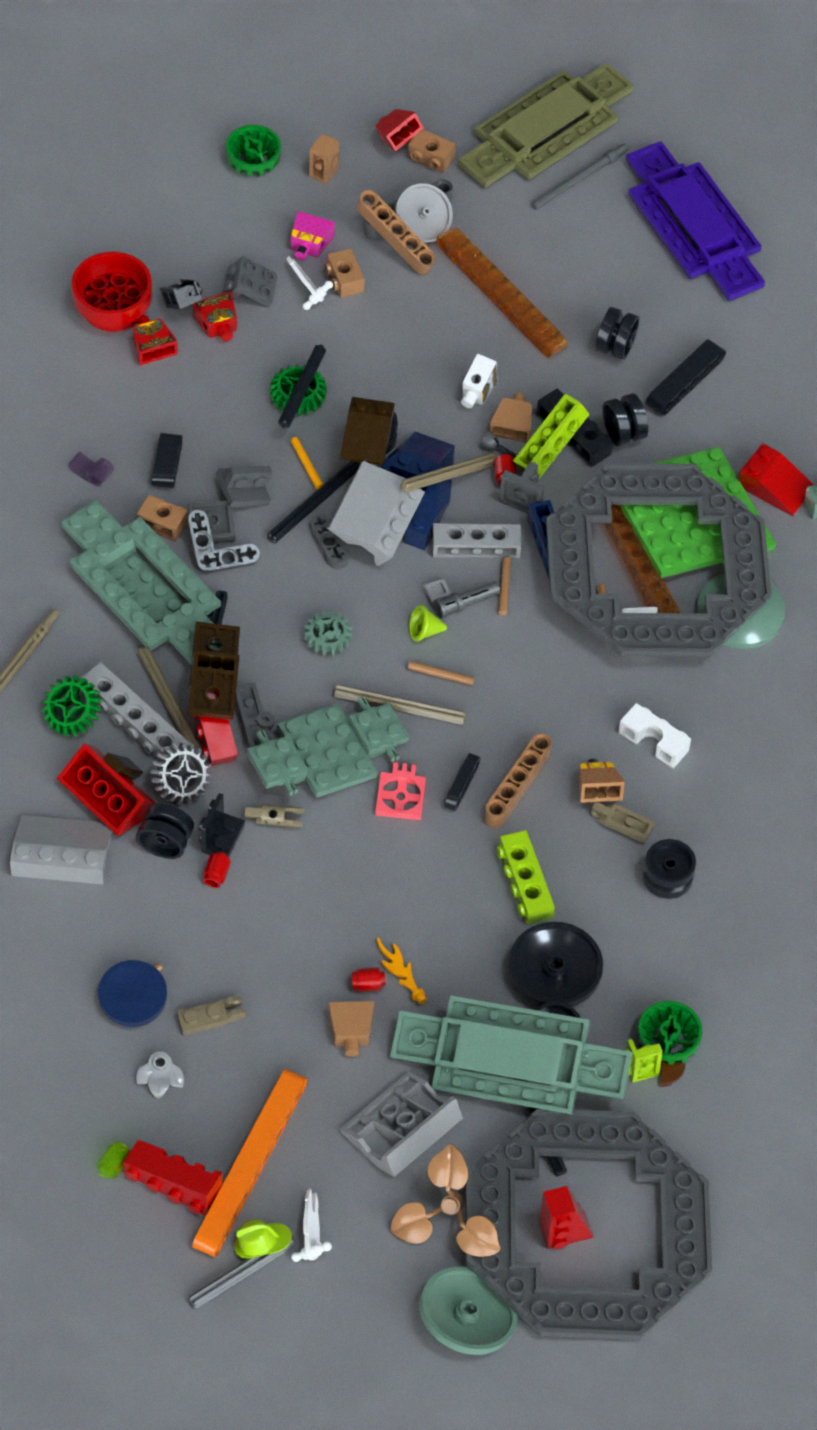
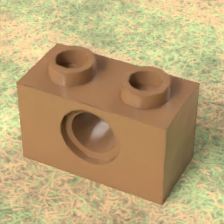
(432, 150)
(324, 158)
(345, 273)
(164, 517)

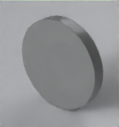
(425, 211)

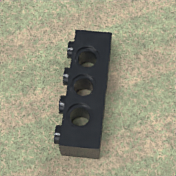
(588, 440)

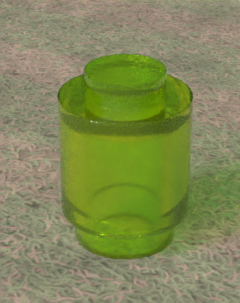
(112, 1160)

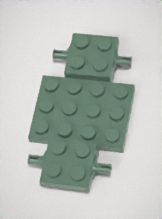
(328, 748)

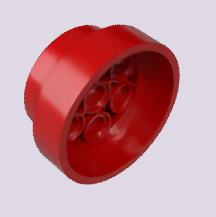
(112, 290)

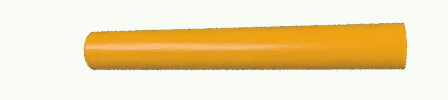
(306, 462)

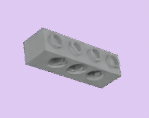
(476, 540)

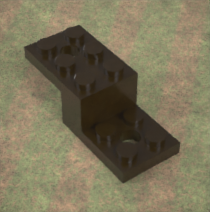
(214, 670)

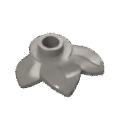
(160, 1077)

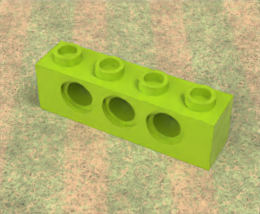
(552, 435)
(520, 846)

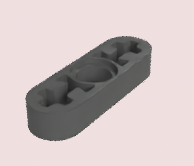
(328, 550)

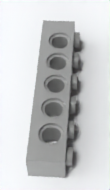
(133, 707)

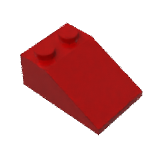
(774, 480)

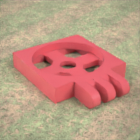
(403, 778)

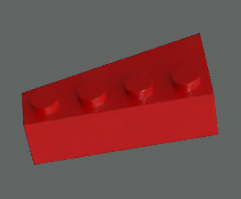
(173, 1177)

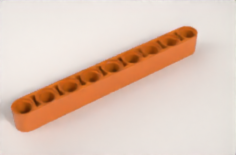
(249, 1163)

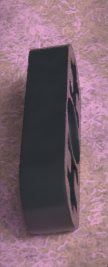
(462, 781)

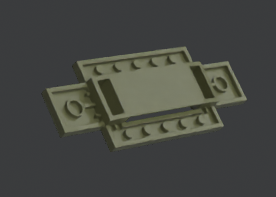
(538, 115)

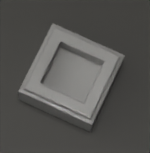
(436, 590)

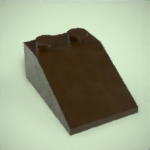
(367, 430)

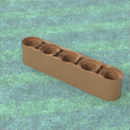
(397, 241)
(517, 789)

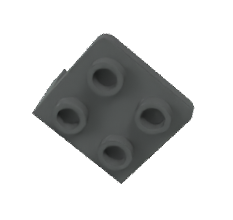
(251, 280)

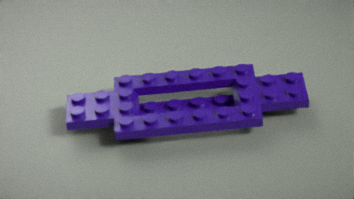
(704, 213)

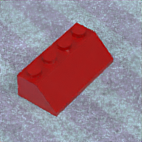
(104, 791)

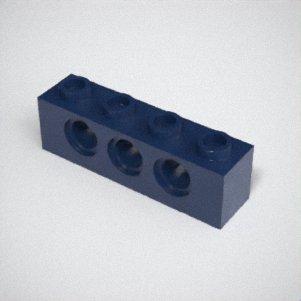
(537, 521)

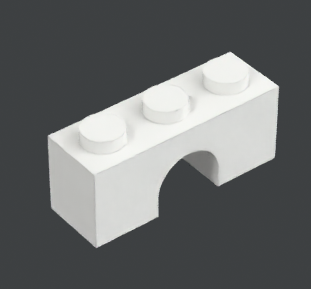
(642, 723)

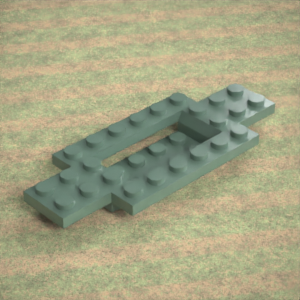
(132, 586)
(512, 1045)

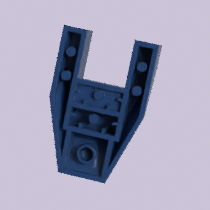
(415, 457)

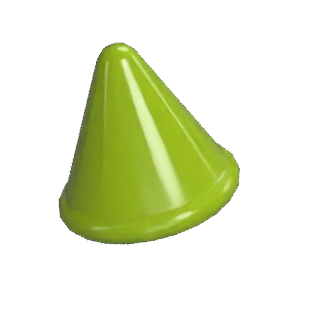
(424, 624)

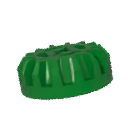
(255, 142)
(679, 1019)

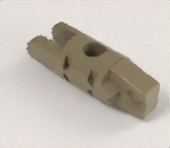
(263, 812)

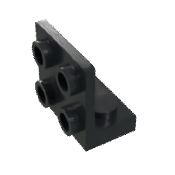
(219, 829)

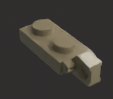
(623, 821)

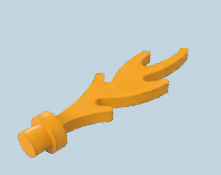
(397, 968)

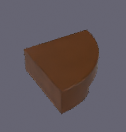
(671, 1073)

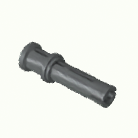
(457, 601)

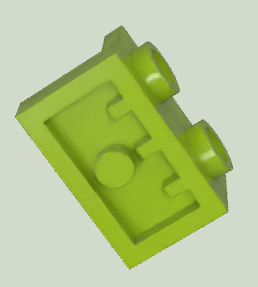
(645, 1061)

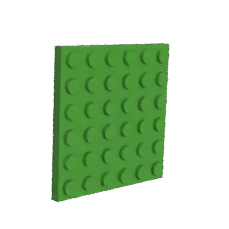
(672, 531)

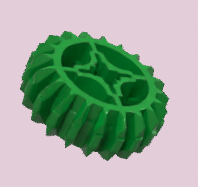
(287, 380)
(71, 723)

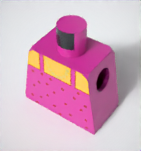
(311, 235)

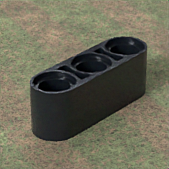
(167, 460)

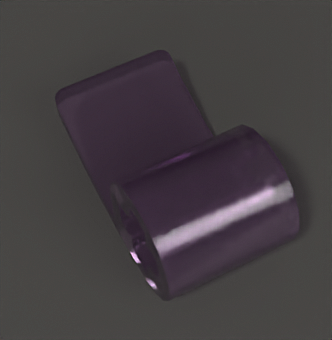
(91, 471)

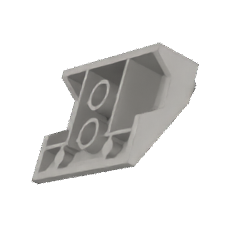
(375, 511)
(60, 849)
(402, 1123)

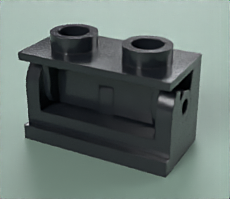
(182, 294)

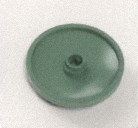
(760, 627)
(465, 1312)

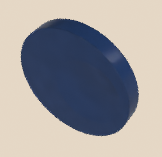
(132, 993)

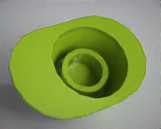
(260, 1239)

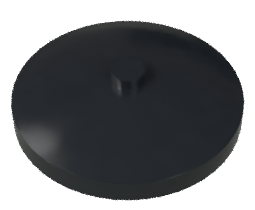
(555, 964)

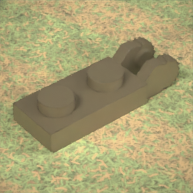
(210, 1015)

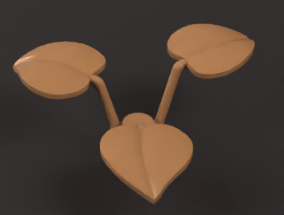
(412, 1223)

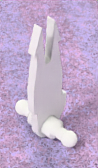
(317, 293)
(311, 1230)

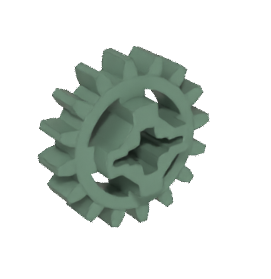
(328, 633)

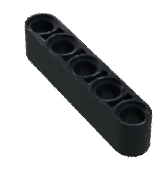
(685, 377)

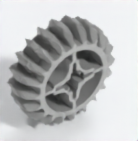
(180, 781)

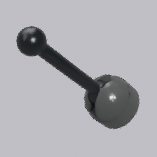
(491, 442)

